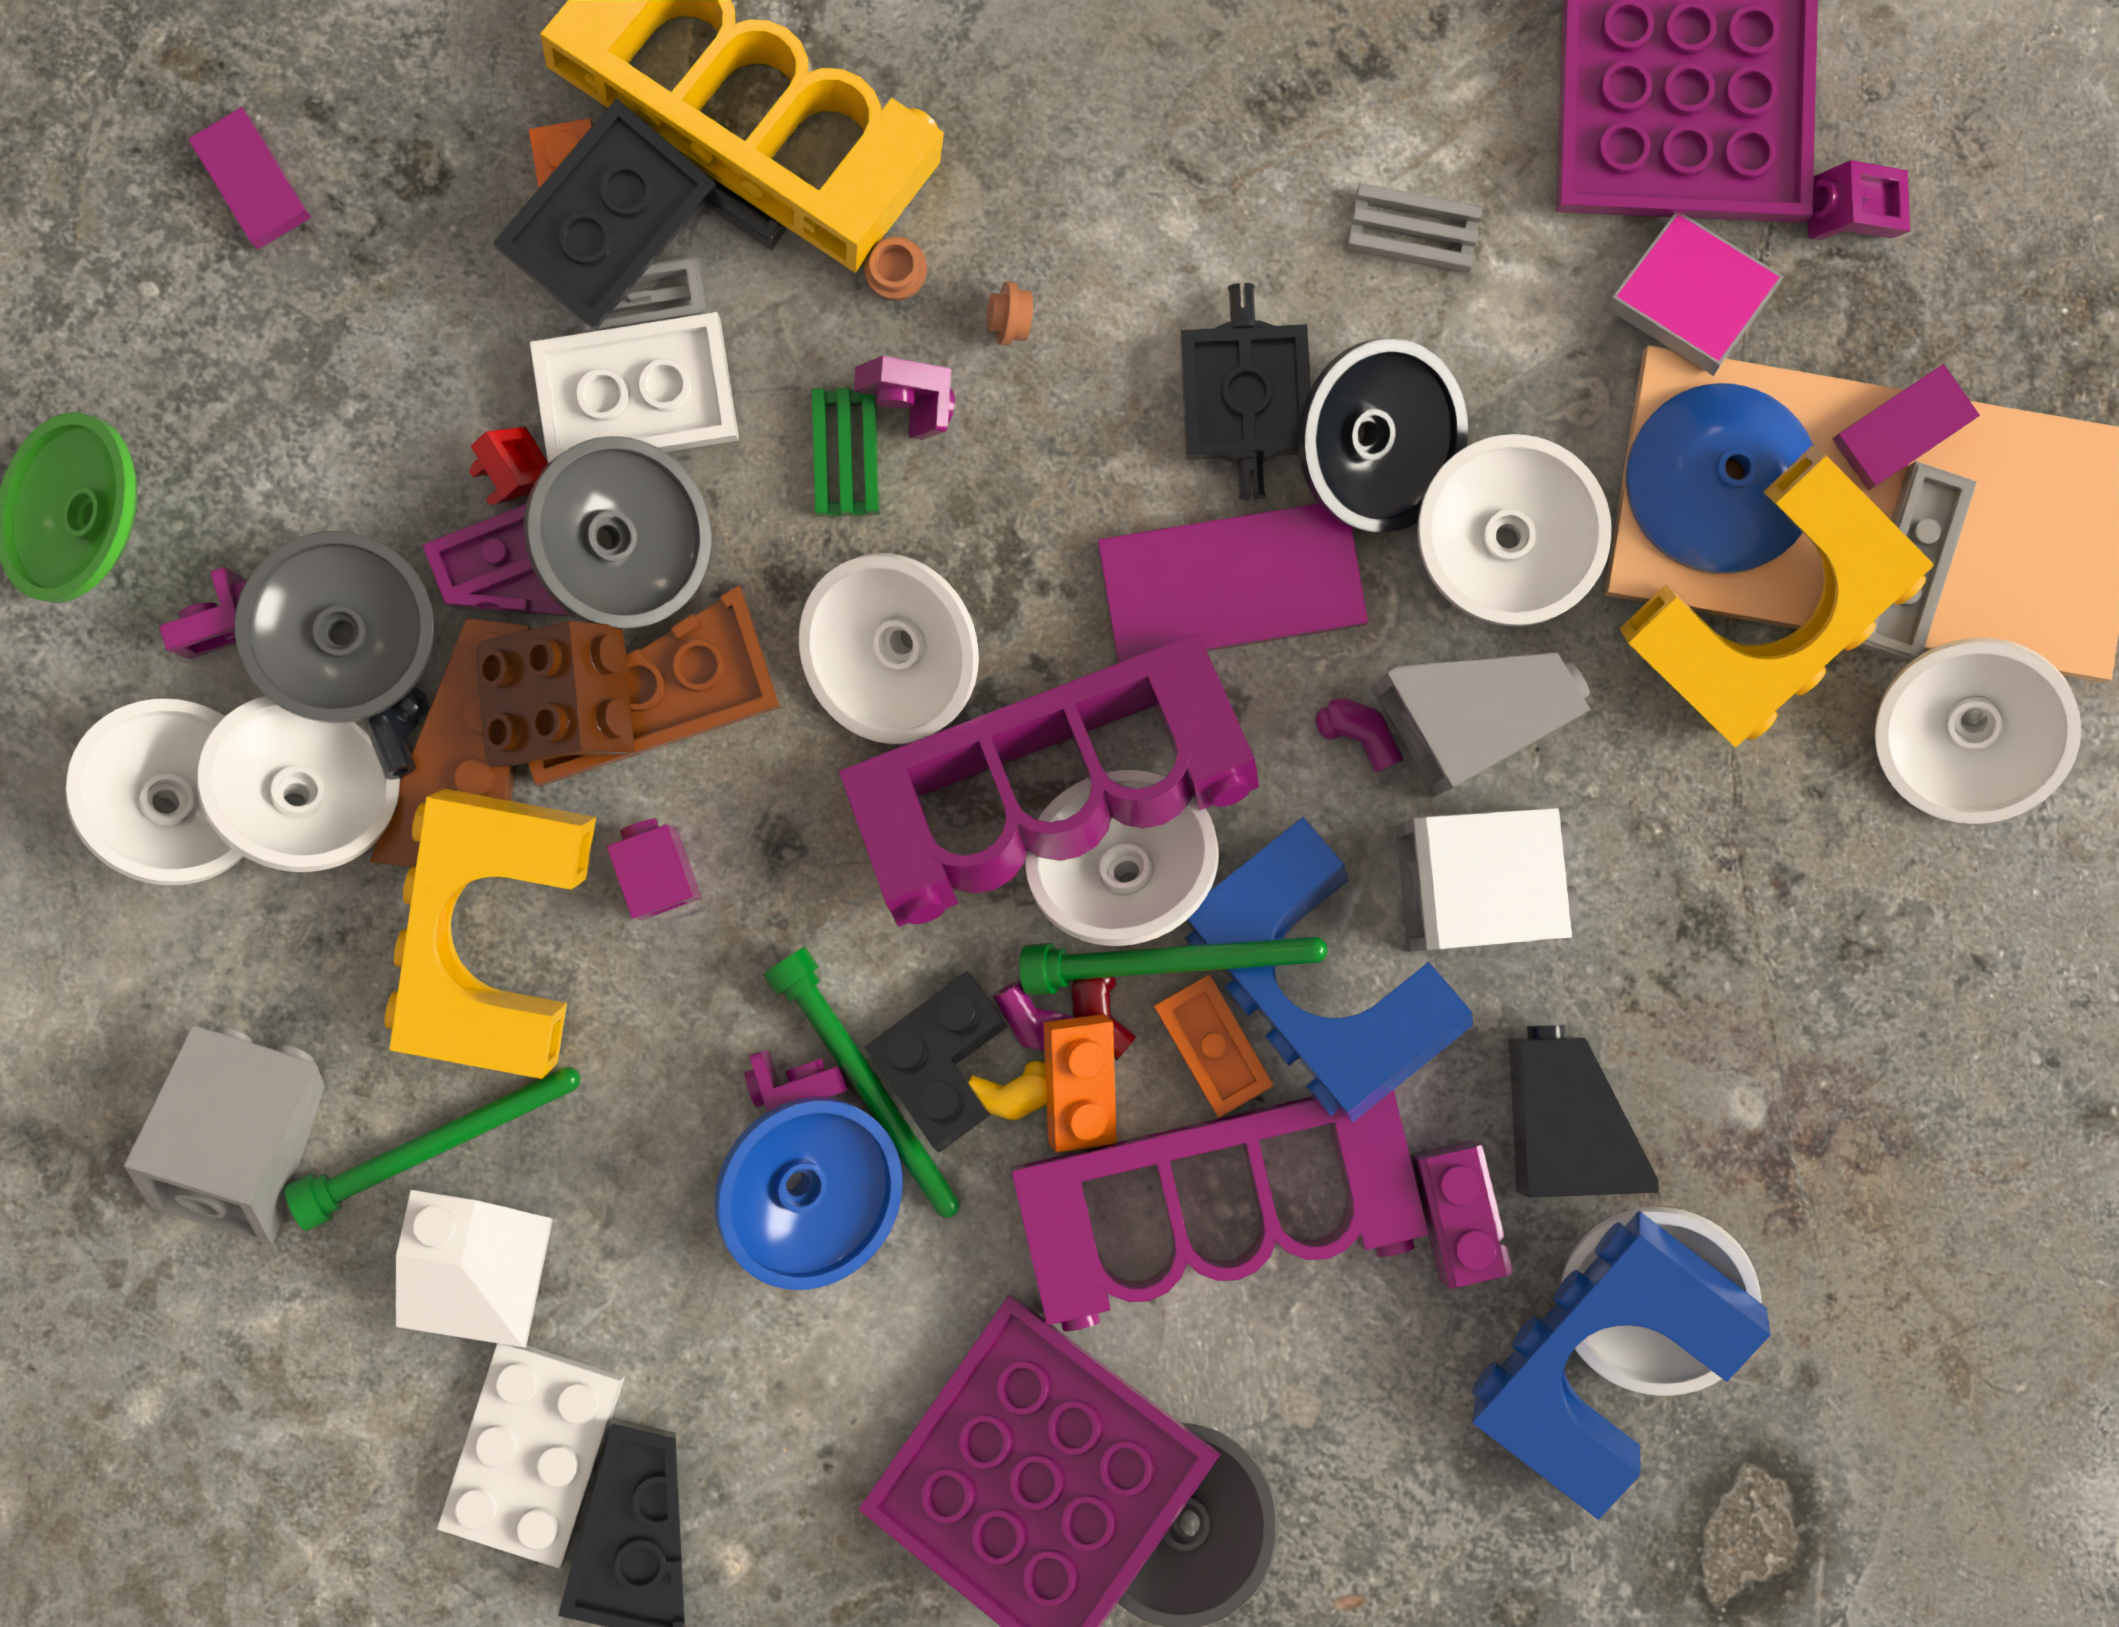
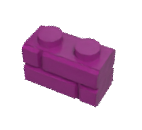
(1461, 1214)

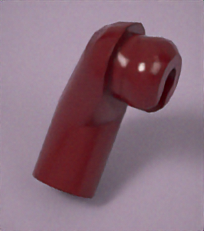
(1093, 998)

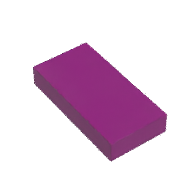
(249, 178)
(1906, 427)

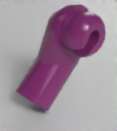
(1023, 1017)

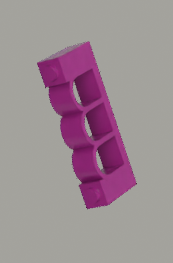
(1194, 710)
(1075, 1284)

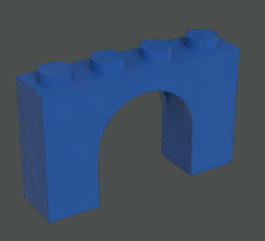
(1350, 1057)
(1638, 1281)

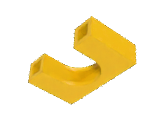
(1865, 572)
(438, 1002)

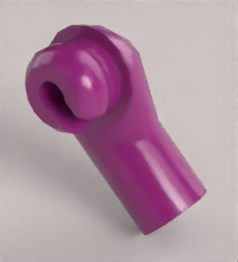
(1362, 724)

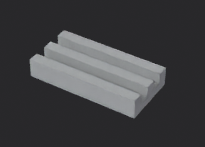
(1418, 205)
(661, 270)

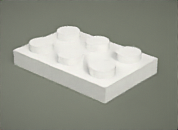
(637, 382)
(531, 1453)

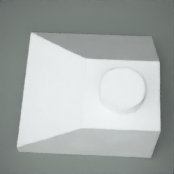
(469, 1268)

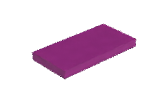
(1232, 581)

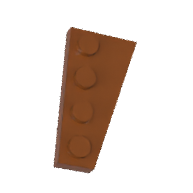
(686, 685)
(449, 746)

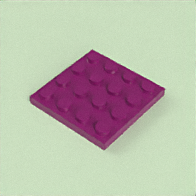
(1688, 108)
(1038, 1478)

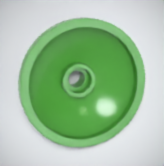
(66, 507)

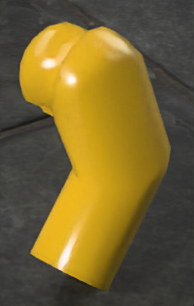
(1017, 1097)

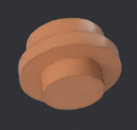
(896, 269)
(1010, 313)

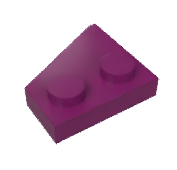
(490, 568)

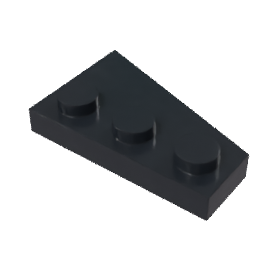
(631, 1536)

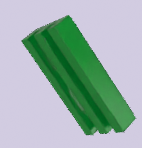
(843, 399)

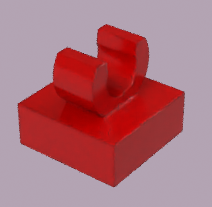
(510, 461)

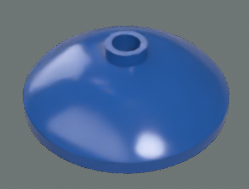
(1682, 486)
(835, 1212)

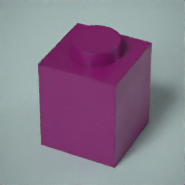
(653, 869)

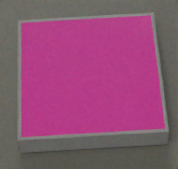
(1695, 292)

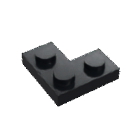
(922, 1056)

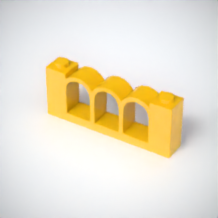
(861, 199)

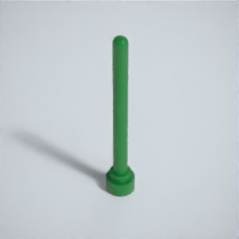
(1047, 968)
(798, 981)
(316, 1198)

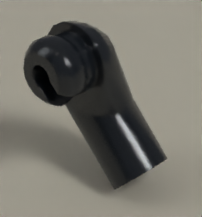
(389, 733)

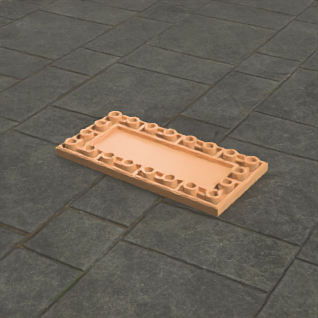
(2030, 557)

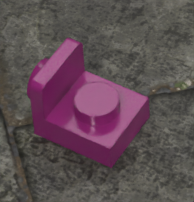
(1860, 200)
(913, 386)
(204, 625)
(804, 1082)

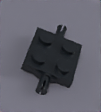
(1244, 390)

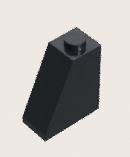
(1569, 1122)

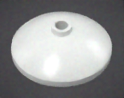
(1539, 496)
(857, 654)
(269, 753)
(127, 764)
(1985, 767)
(1172, 864)
(1642, 1357)

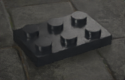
(605, 214)

